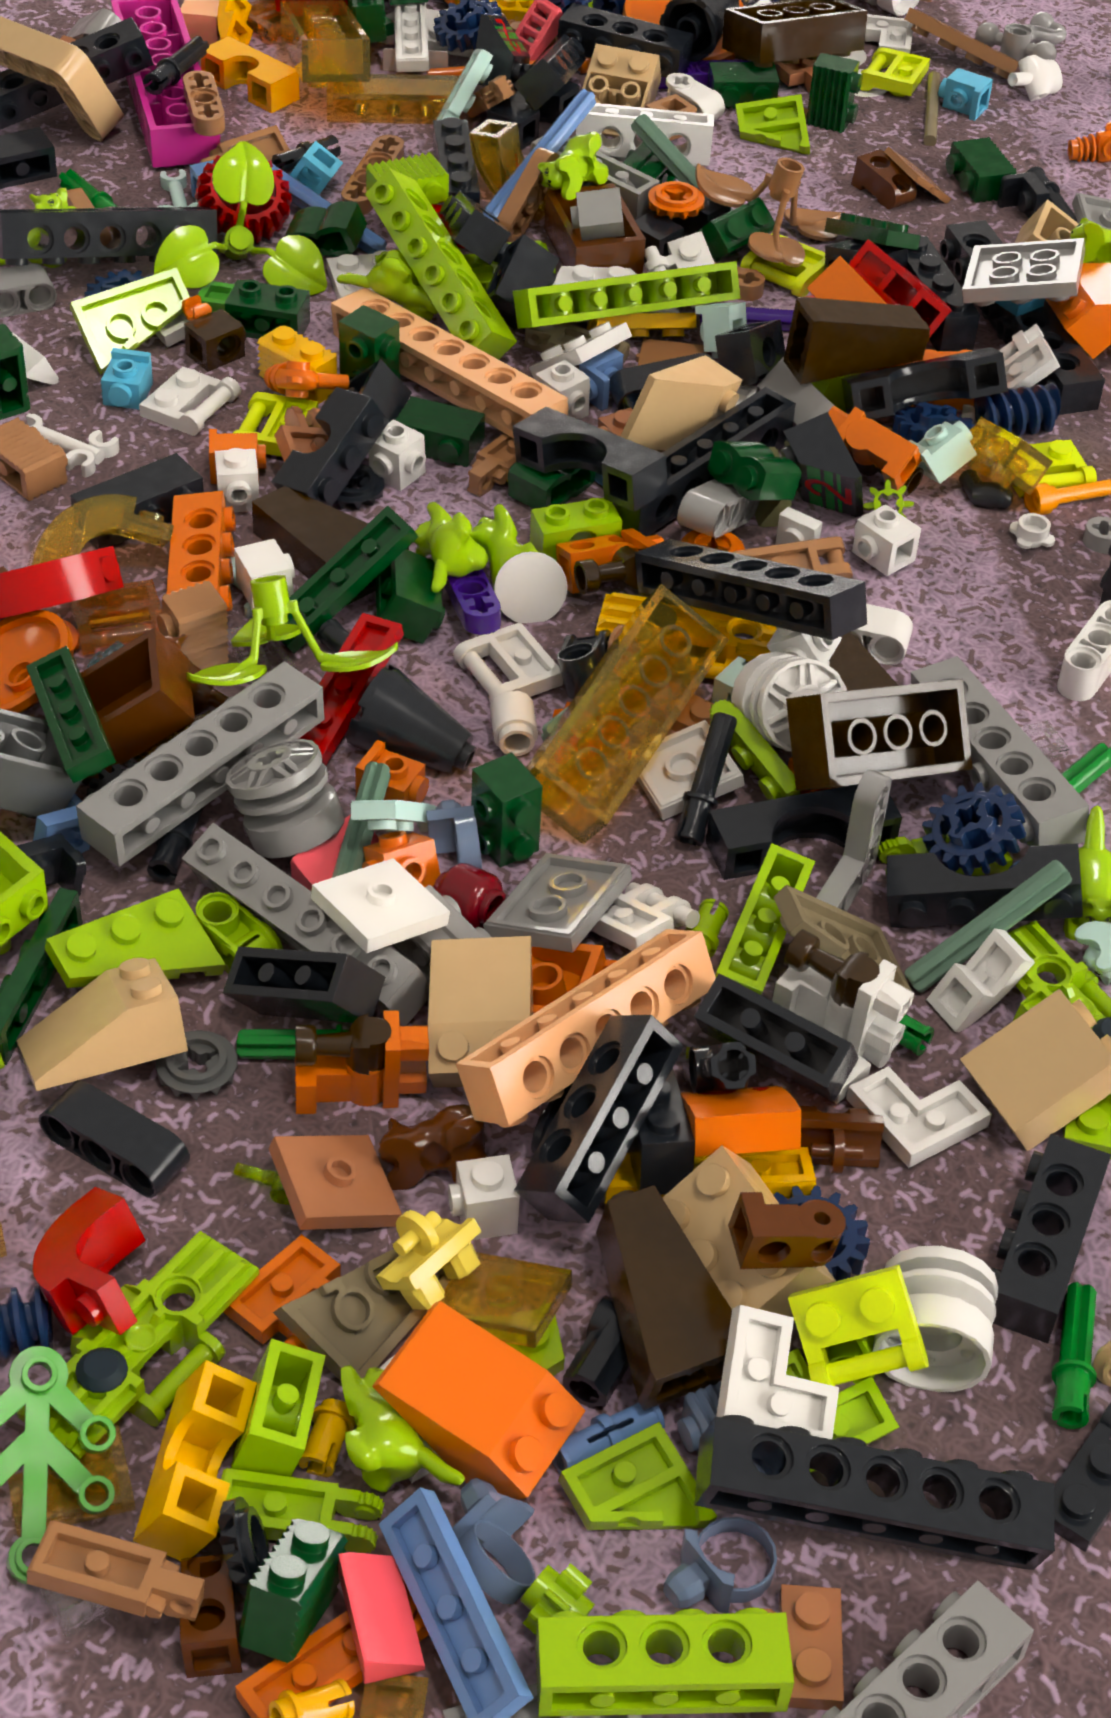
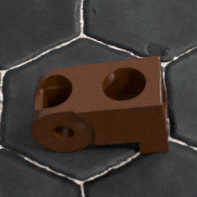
(883, 179)
(784, 1233)
(211, 1640)

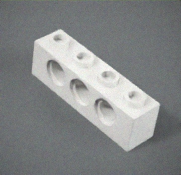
(694, 127)

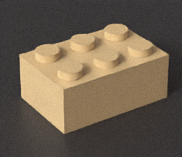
(703, 1211)

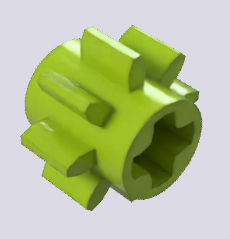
(887, 494)
(556, 1593)

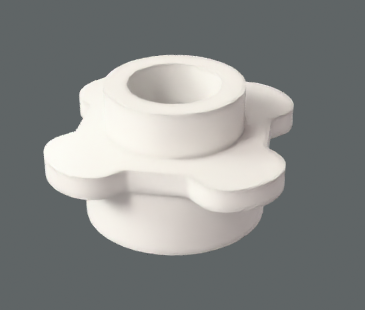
(1032, 531)

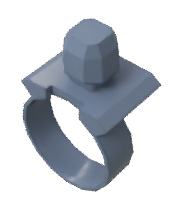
(455, 831)
(489, 1524)
(700, 1577)

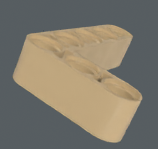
(64, 68)

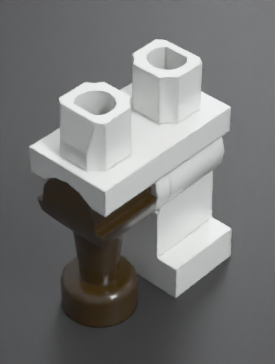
(844, 996)

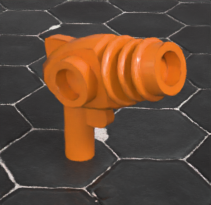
(1092, 147)
(296, 379)

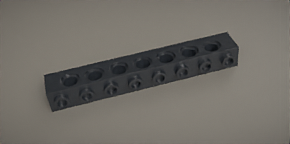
(1077, 377)

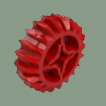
(258, 219)

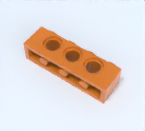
(202, 543)

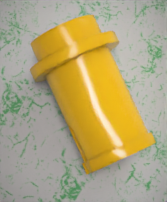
(327, 1436)
(313, 1702)

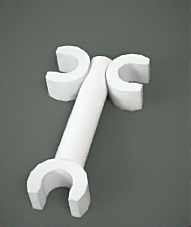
(77, 451)

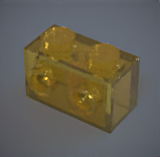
(1006, 457)

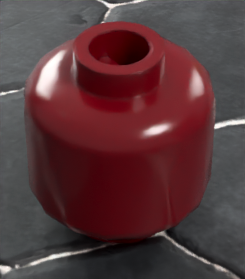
(474, 891)

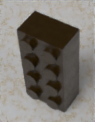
(793, 31)
(882, 729)

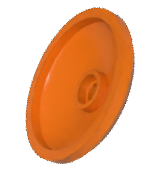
(22, 642)

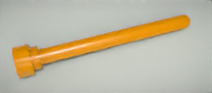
(1048, 497)

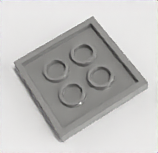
(1024, 271)

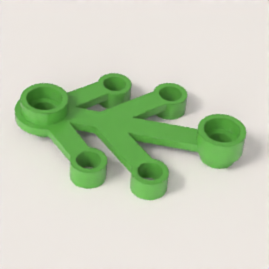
(39, 1448)

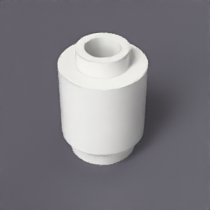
(514, 722)

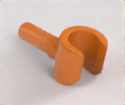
(194, 308)

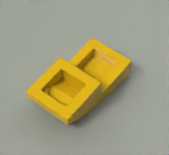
(233, 19)

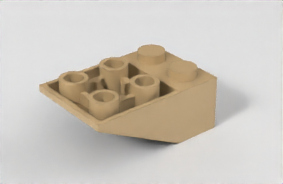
(622, 78)

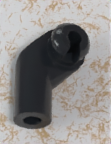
(985, 494)

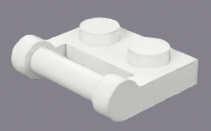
(178, 396)
(518, 657)

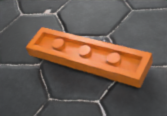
(322, 1659)

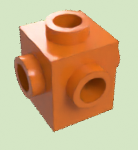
(411, 850)

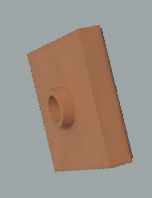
(334, 1182)

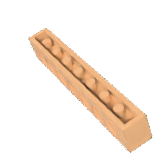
(456, 367)

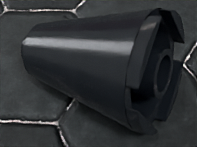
(702, 19)
(410, 724)

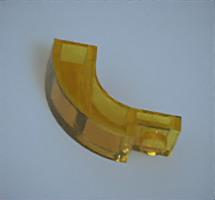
(498, 155)
(94, 518)

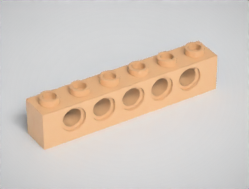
(550, 1047)

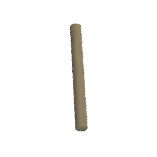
(931, 109)

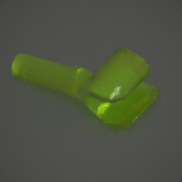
(267, 1177)

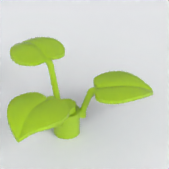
(245, 178)
(269, 624)

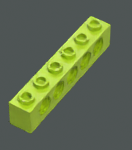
(439, 264)
(626, 294)

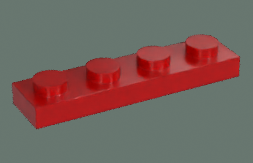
(344, 689)

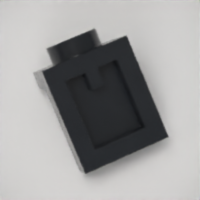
(1022, 191)
(59, 861)

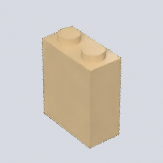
(1043, 1068)

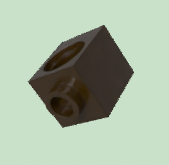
(215, 340)

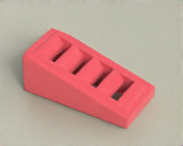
(536, 17)

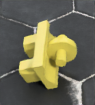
(425, 1248)

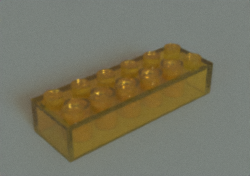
(325, 43)
(623, 713)

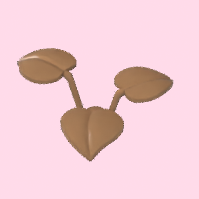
(782, 185)

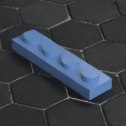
(454, 1609)

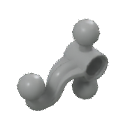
(1025, 39)

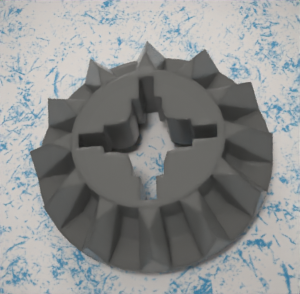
(205, 1049)

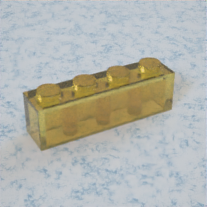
(390, 99)

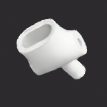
(1037, 76)

